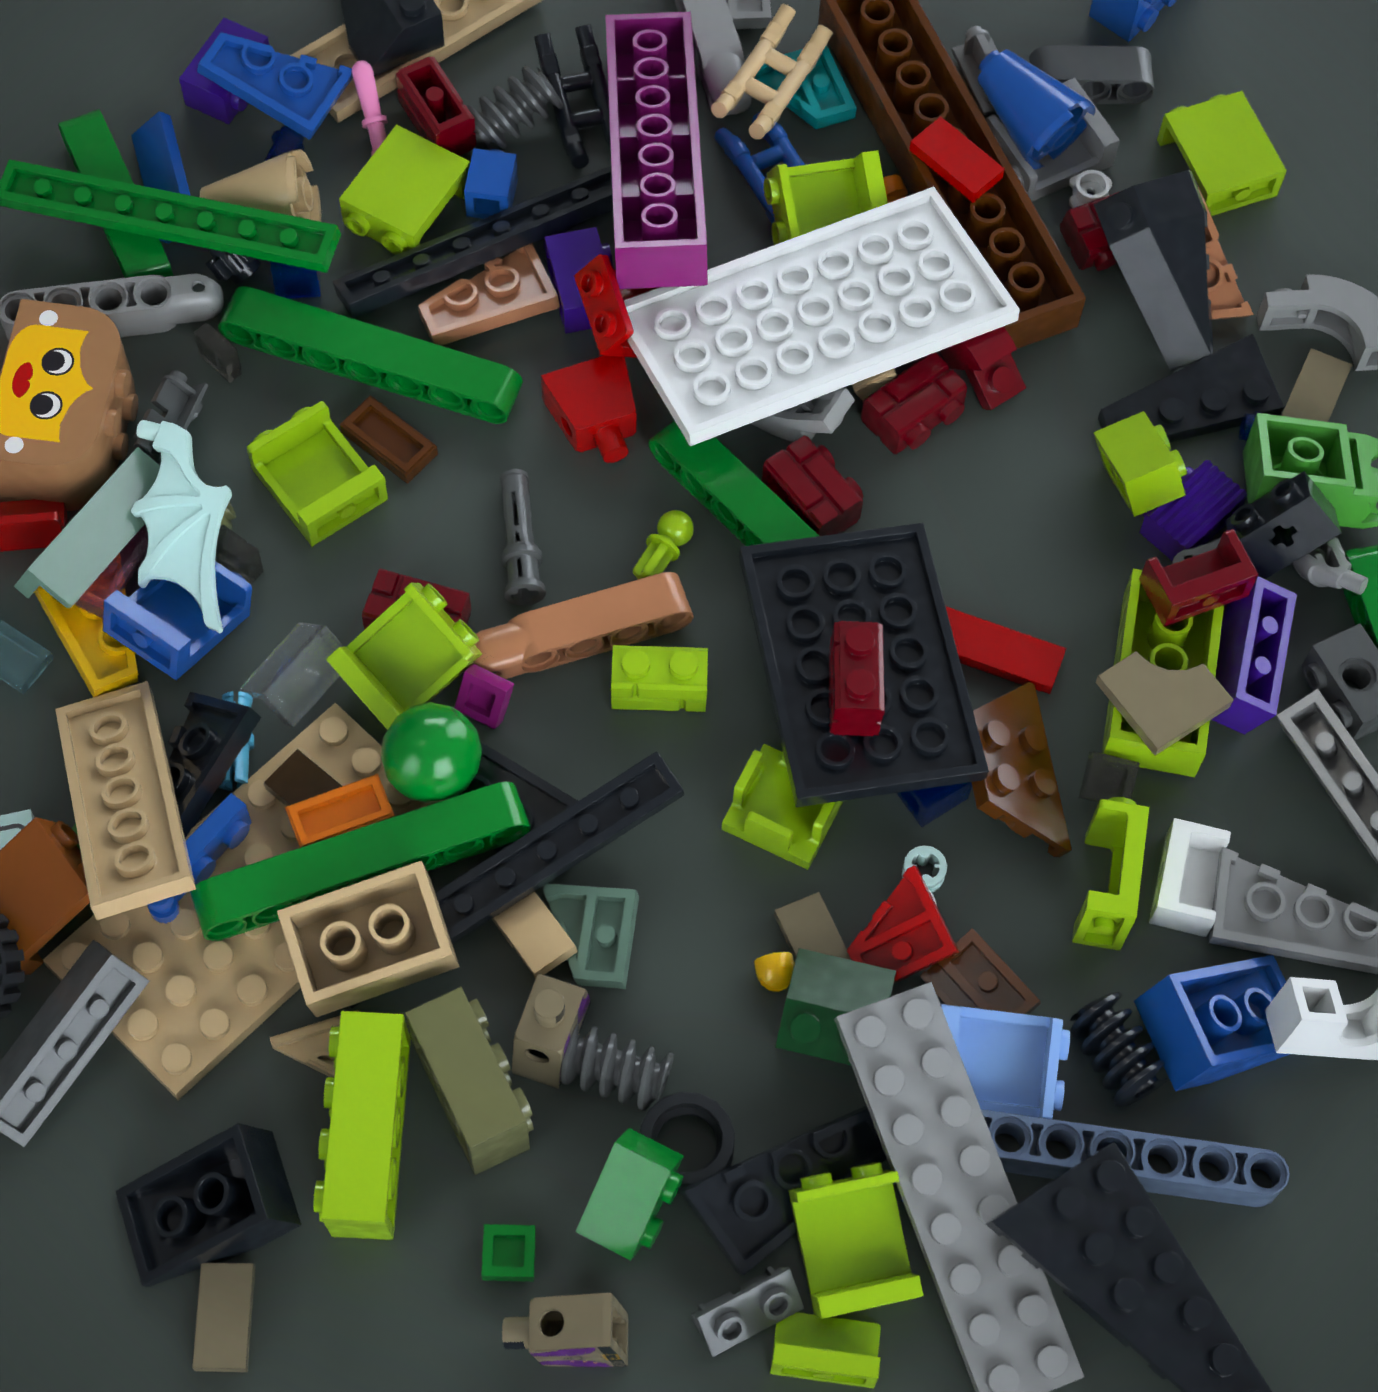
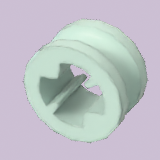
(922, 856)

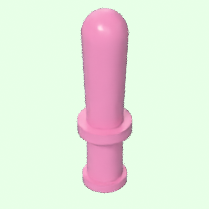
(368, 97)

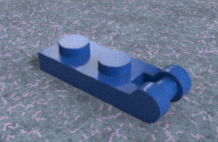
(221, 830)

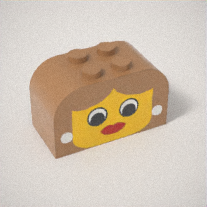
(63, 404)

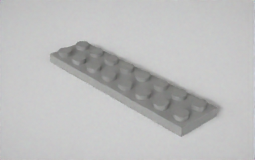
(951, 1189)

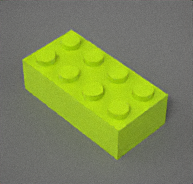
(1172, 648)
(365, 1125)

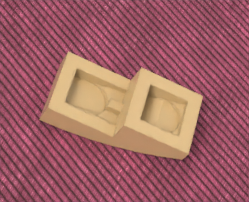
(535, 934)

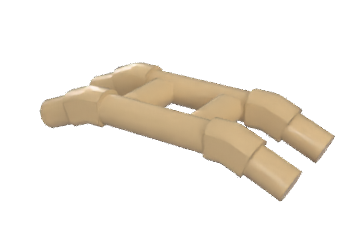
(765, 52)

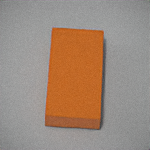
(339, 811)

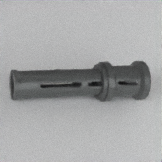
(520, 555)

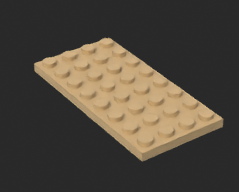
(217, 992)

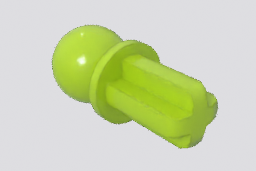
(673, 530)

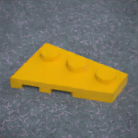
(98, 657)

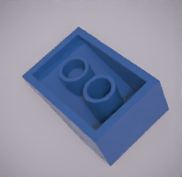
(1212, 1020)

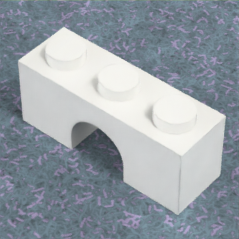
(1312, 1021)

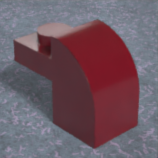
(988, 366)

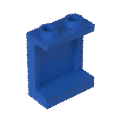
(168, 624)

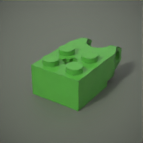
(1328, 454)

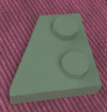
(601, 928)

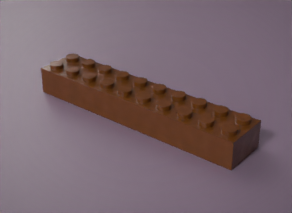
(906, 86)

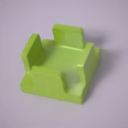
(767, 815)

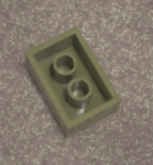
(471, 1079)

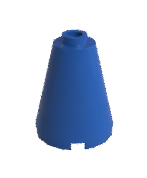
(1033, 106)

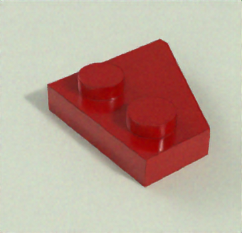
(905, 931)

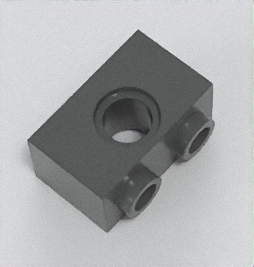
(1347, 657)

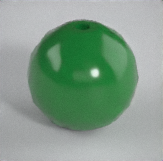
(431, 752)

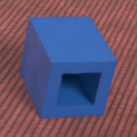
(490, 182)

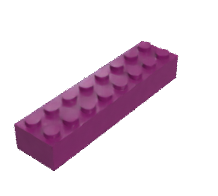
(655, 152)

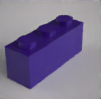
(1254, 654)

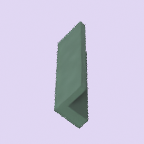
(93, 535)

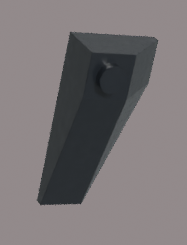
(392, 30)
(1161, 250)

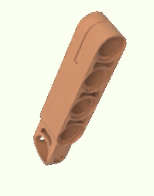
(585, 626)

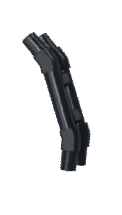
(592, 78)

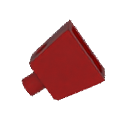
(593, 405)

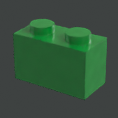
(630, 1194)

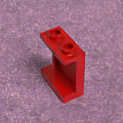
(606, 306)

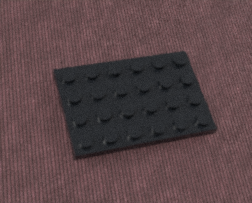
(928, 717)

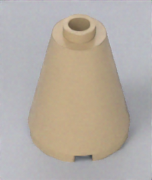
(271, 186)

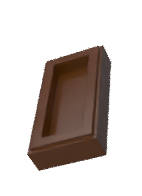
(388, 439)

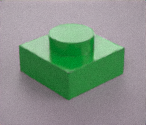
(508, 1252)

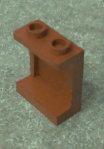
(41, 885)

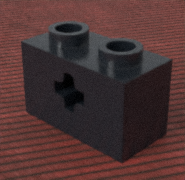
(1284, 524)

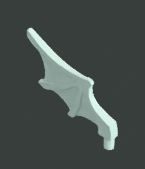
(181, 520)

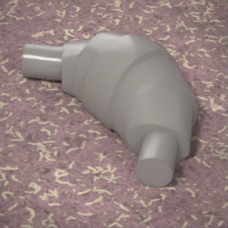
(1330, 568)

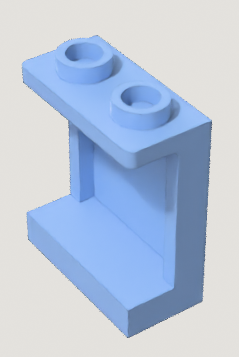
(1011, 1058)

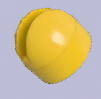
(775, 970)

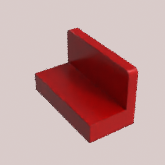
(30, 523)

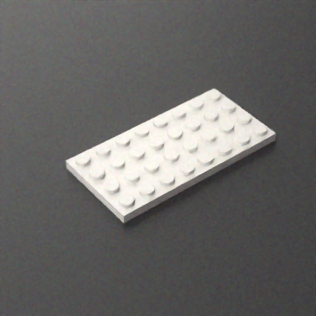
(816, 315)

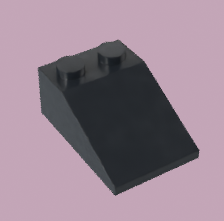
(208, 1204)

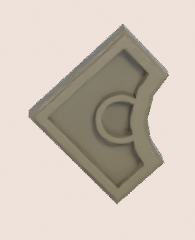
(1163, 702)

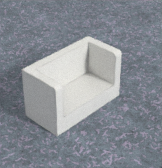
(1188, 877)

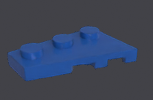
(280, 85)

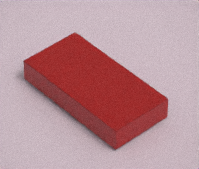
(956, 159)

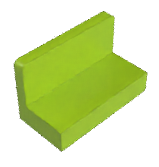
(827, 1350)

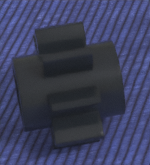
(232, 266)

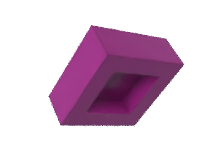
(484, 696)

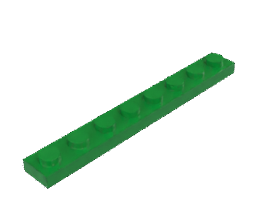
(169, 215)

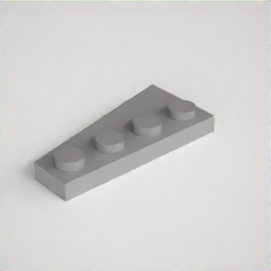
(1289, 920)

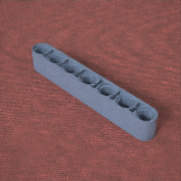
(1181, 1153)

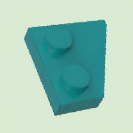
(821, 96)

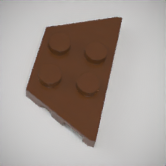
(1021, 773)

